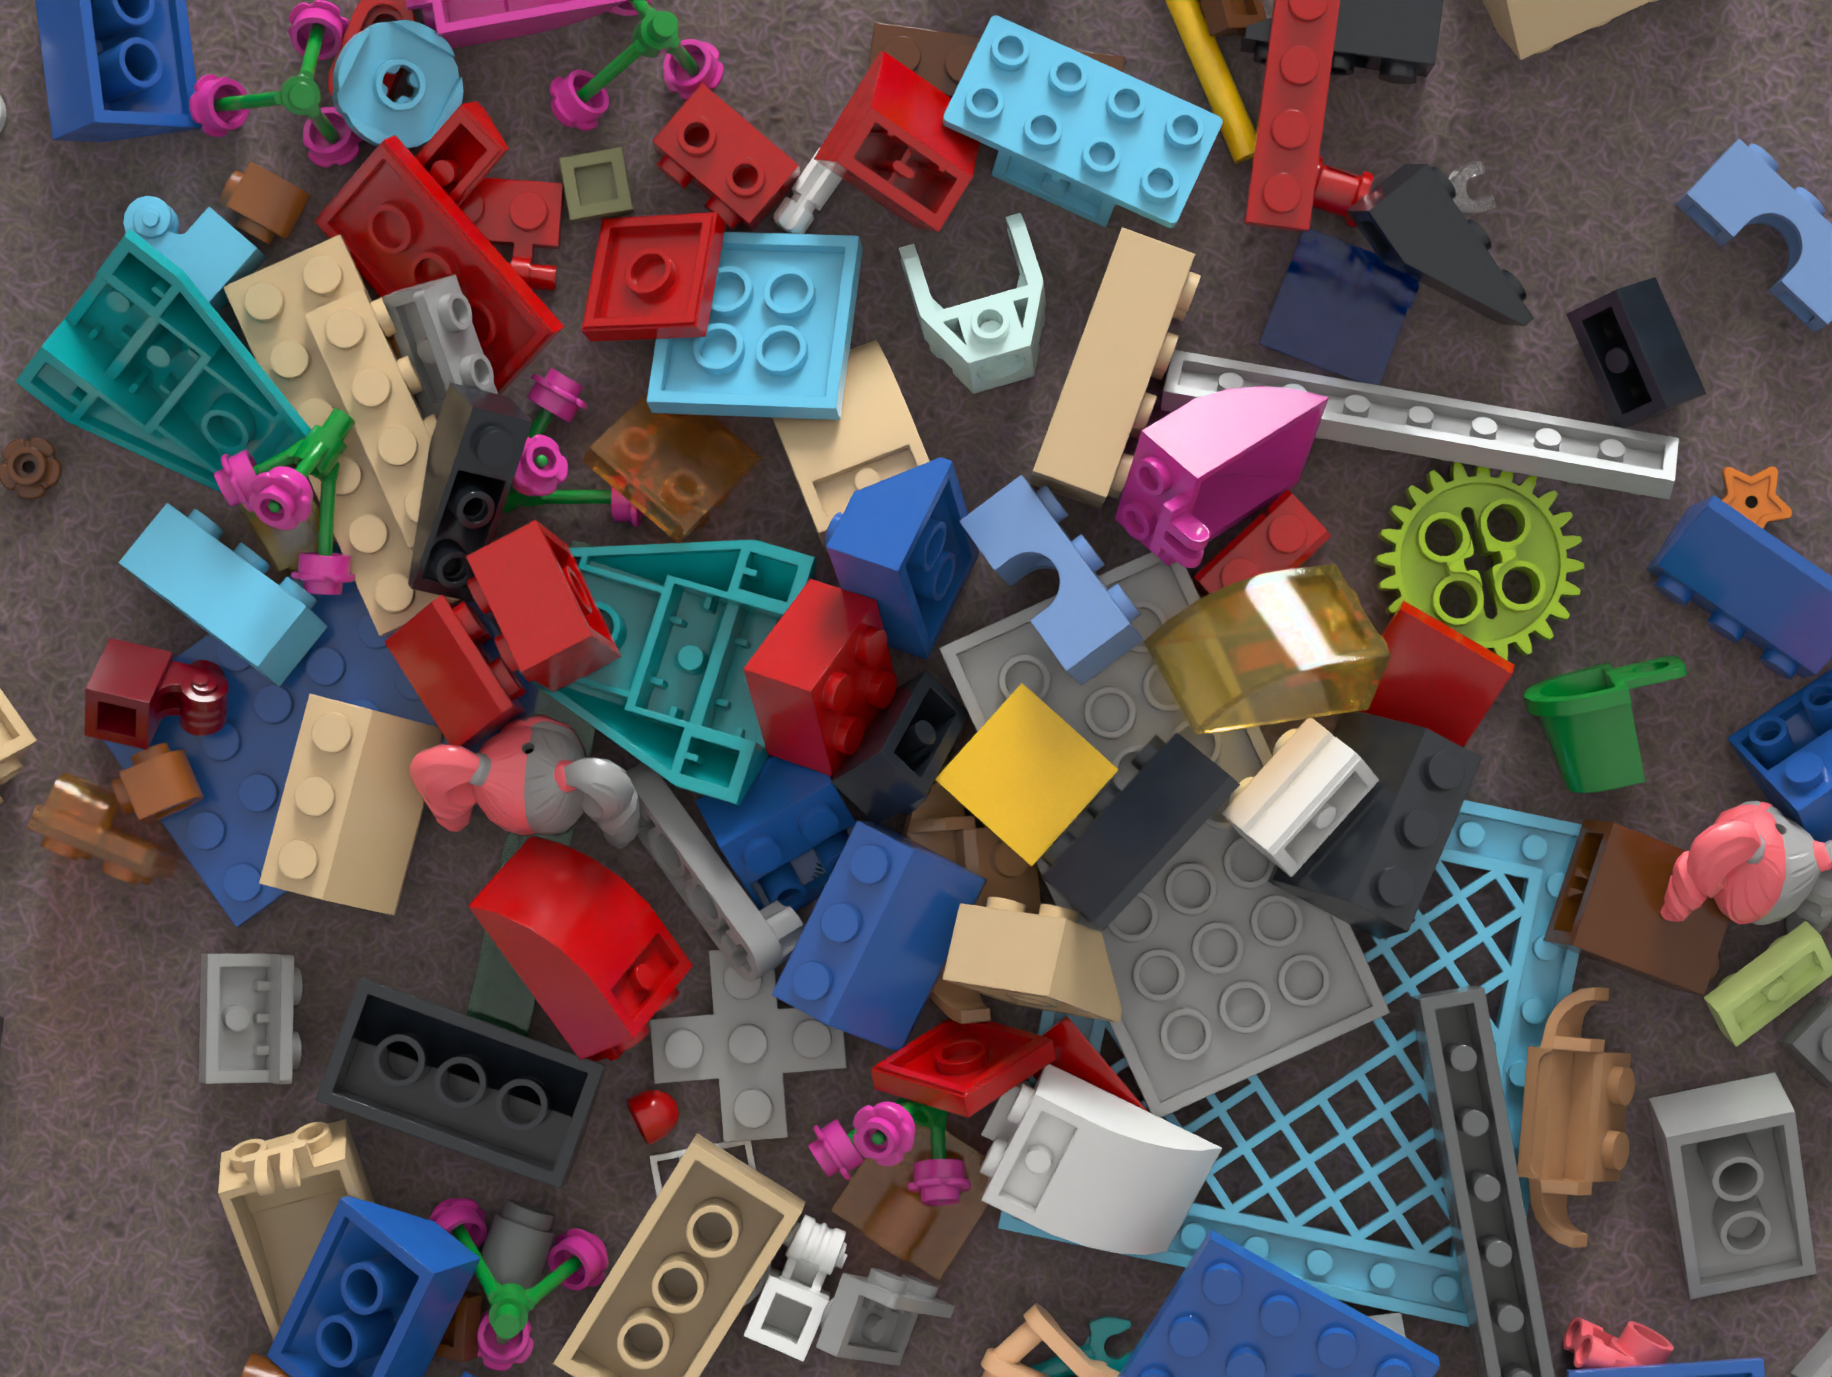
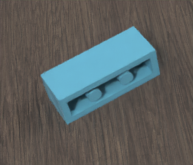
(225, 591)

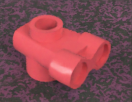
(1600, 1350)

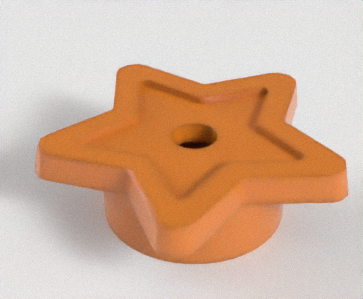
(1761, 487)

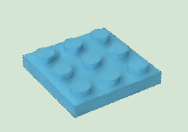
(772, 332)

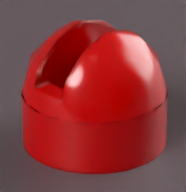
(653, 1114)

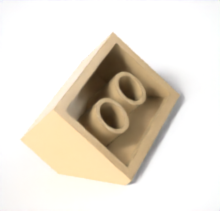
(349, 807)

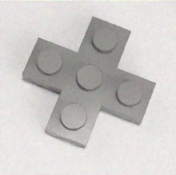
(747, 1048)

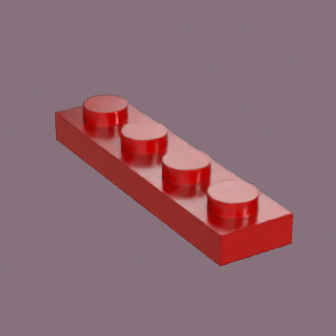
(1291, 114)

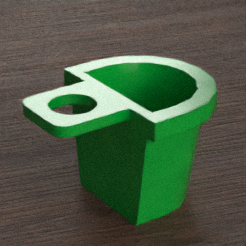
(1593, 723)

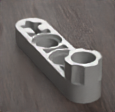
(746, 937)

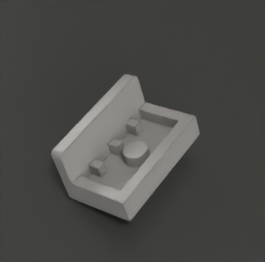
(439, 339)
(248, 1018)
(876, 1315)

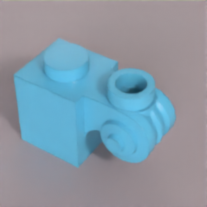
(208, 252)

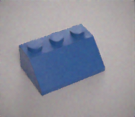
(116, 68)
(906, 551)
(1749, 587)
(878, 936)
(373, 1296)

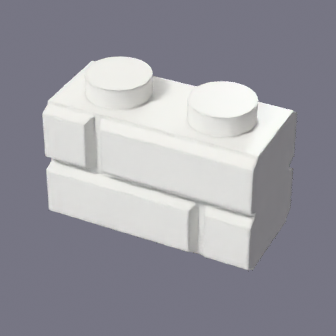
(1299, 795)

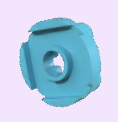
(382, 50)

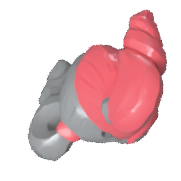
(528, 791)
(1755, 871)

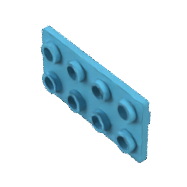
(1079, 128)

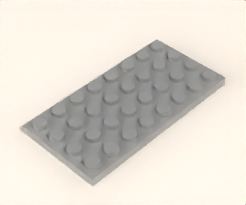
(1209, 955)

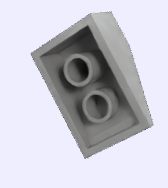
(1734, 1184)

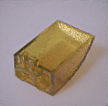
(1271, 651)

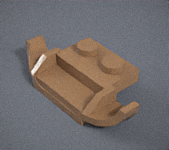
(946, 830)
(1572, 1115)

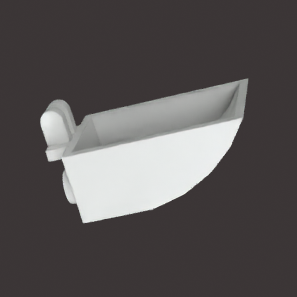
(1092, 1165)

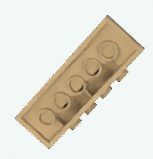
(329, 351)

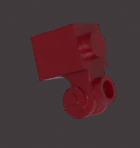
(142, 685)

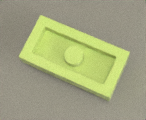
(1770, 983)

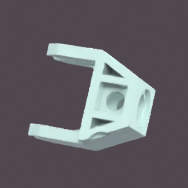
(981, 351)

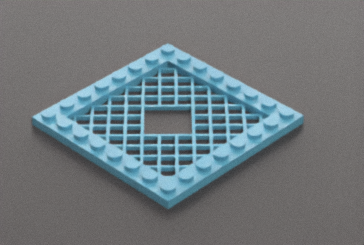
(1534, 983)

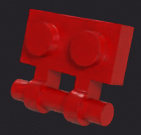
(523, 217)

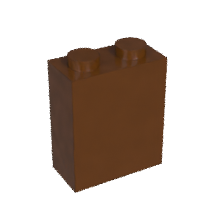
(1614, 908)

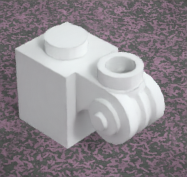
(793, 1298)

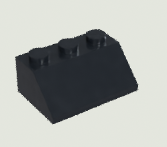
(1136, 828)
(1390, 843)

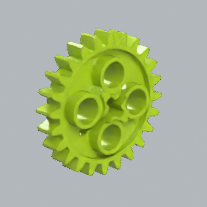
(1535, 551)

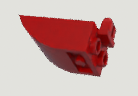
(582, 946)

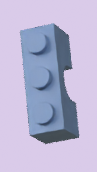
(1746, 190)
(1086, 621)

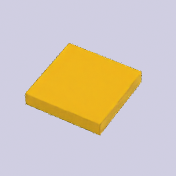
(1026, 774)

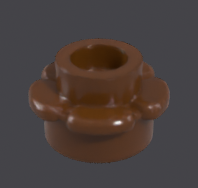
(46, 471)

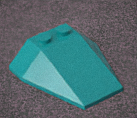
(160, 371)
(685, 633)

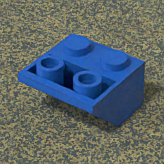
(1792, 756)
(781, 832)

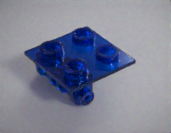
(1339, 308)

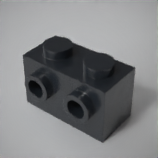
(1636, 353)
(902, 750)

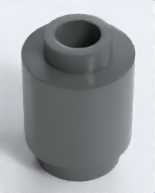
(519, 1243)

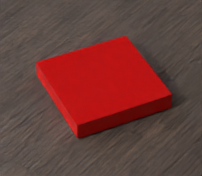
(653, 277)
(1437, 676)
(963, 1065)

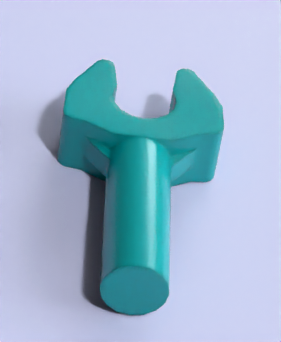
(1093, 1347)

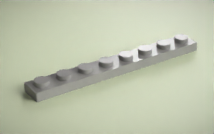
(1450, 427)

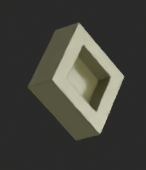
(596, 185)

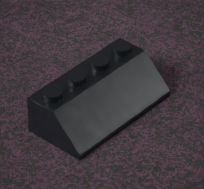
(461, 1083)

